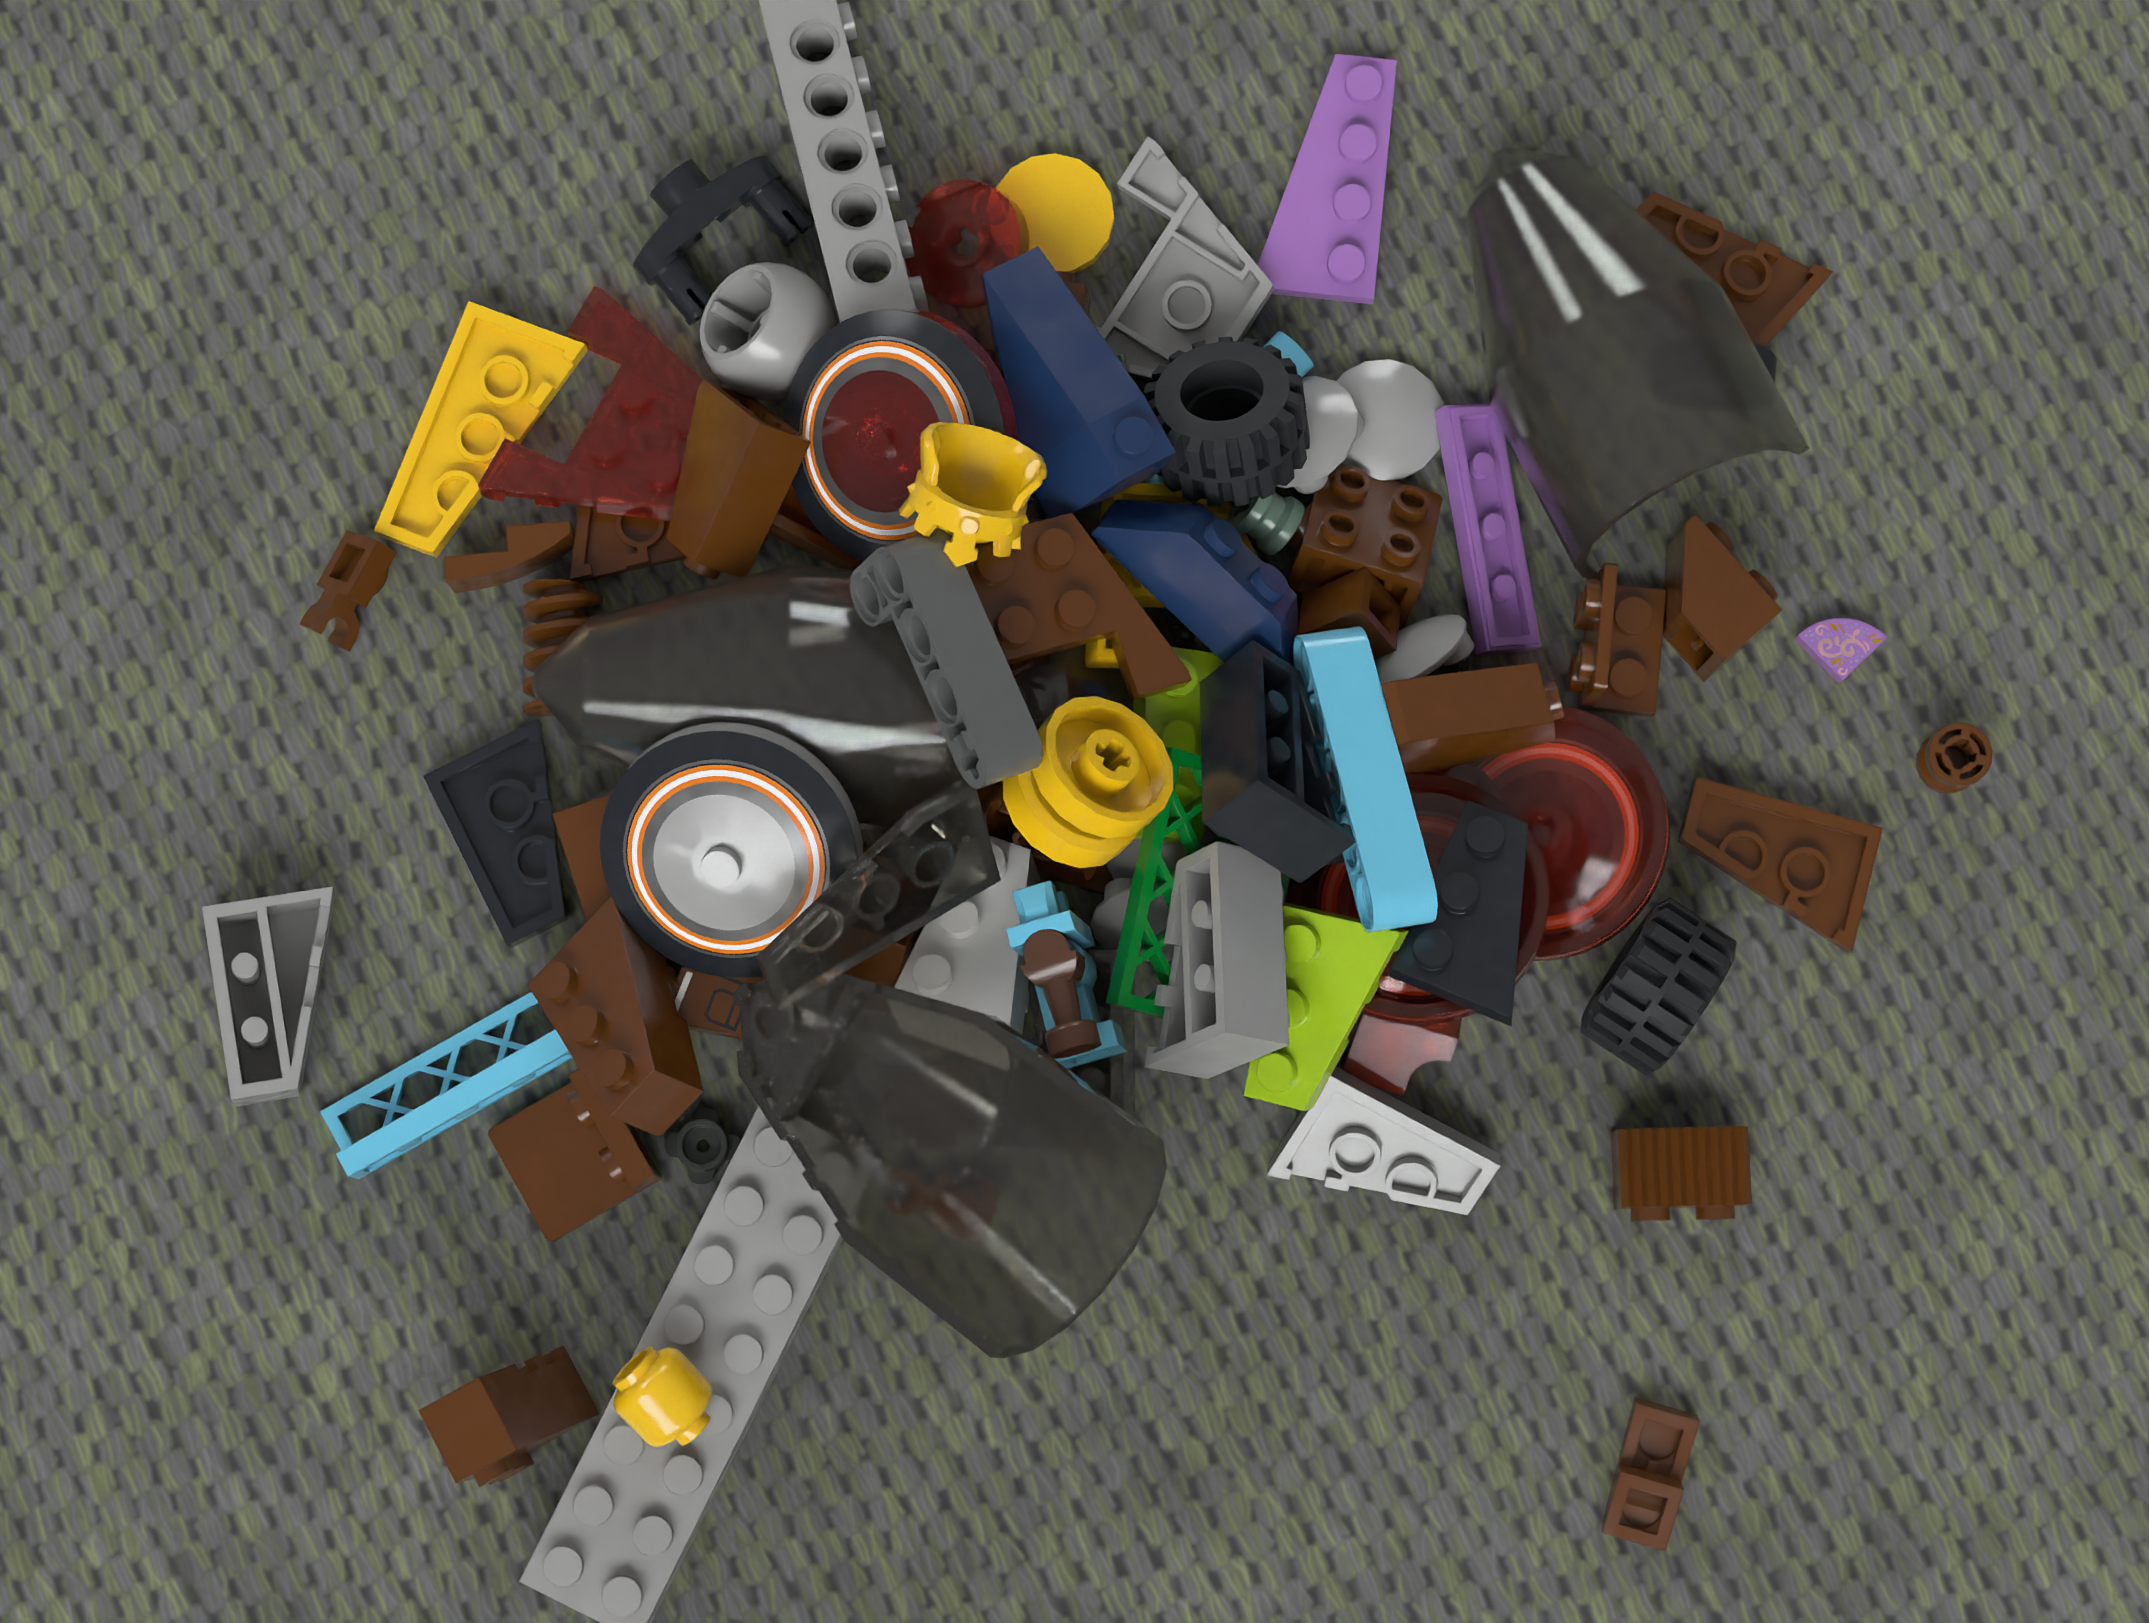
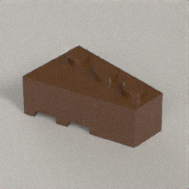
(505, 1415)

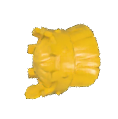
(973, 488)

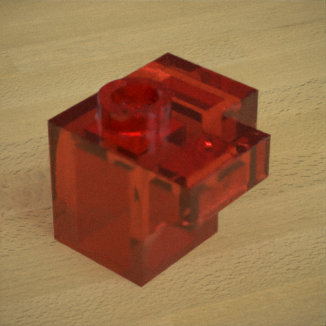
(1390, 1052)

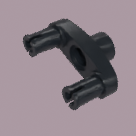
(694, 203)

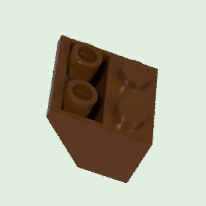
(1711, 598)

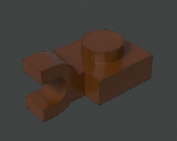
(349, 580)

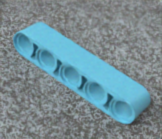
(1359, 747)

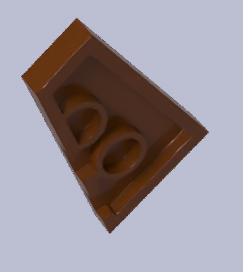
(1786, 853)

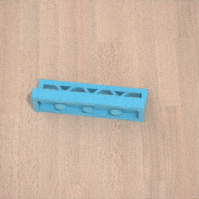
(452, 1103)

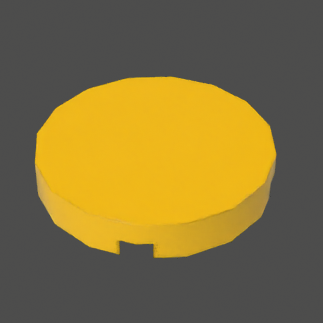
(1063, 207)

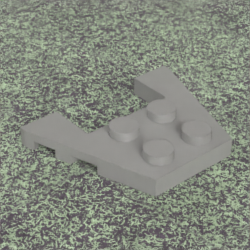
(1193, 280)

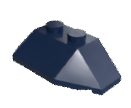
(1202, 574)

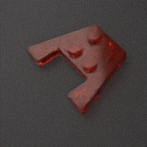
(633, 442)

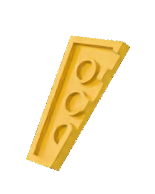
(487, 390)

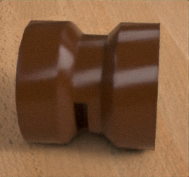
(1944, 767)

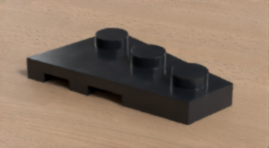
(506, 831)
(1475, 938)

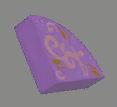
(1840, 644)

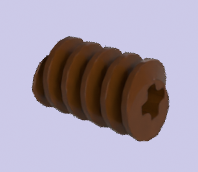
(557, 614)

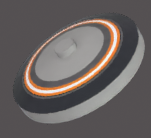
(724, 843)

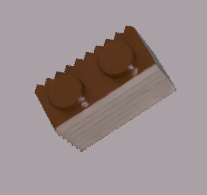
(1681, 1170)

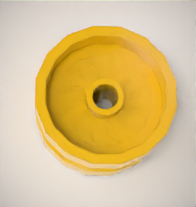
(1096, 783)

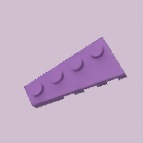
(1333, 203)

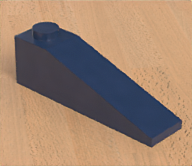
(1069, 390)

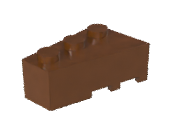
(621, 1021)

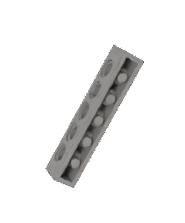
(821, 142)

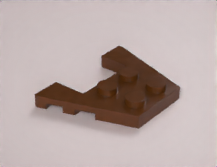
(1068, 595)

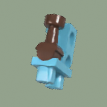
(1063, 976)

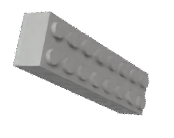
(734, 1318)

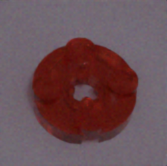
(938, 229)

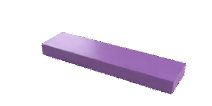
(1487, 530)

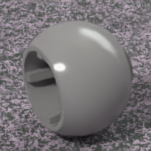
(763, 328)

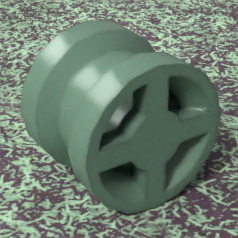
(1268, 520)

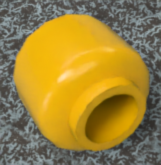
(662, 1396)

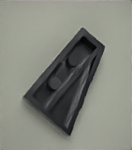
(1262, 765)

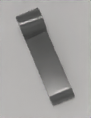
(952, 655)

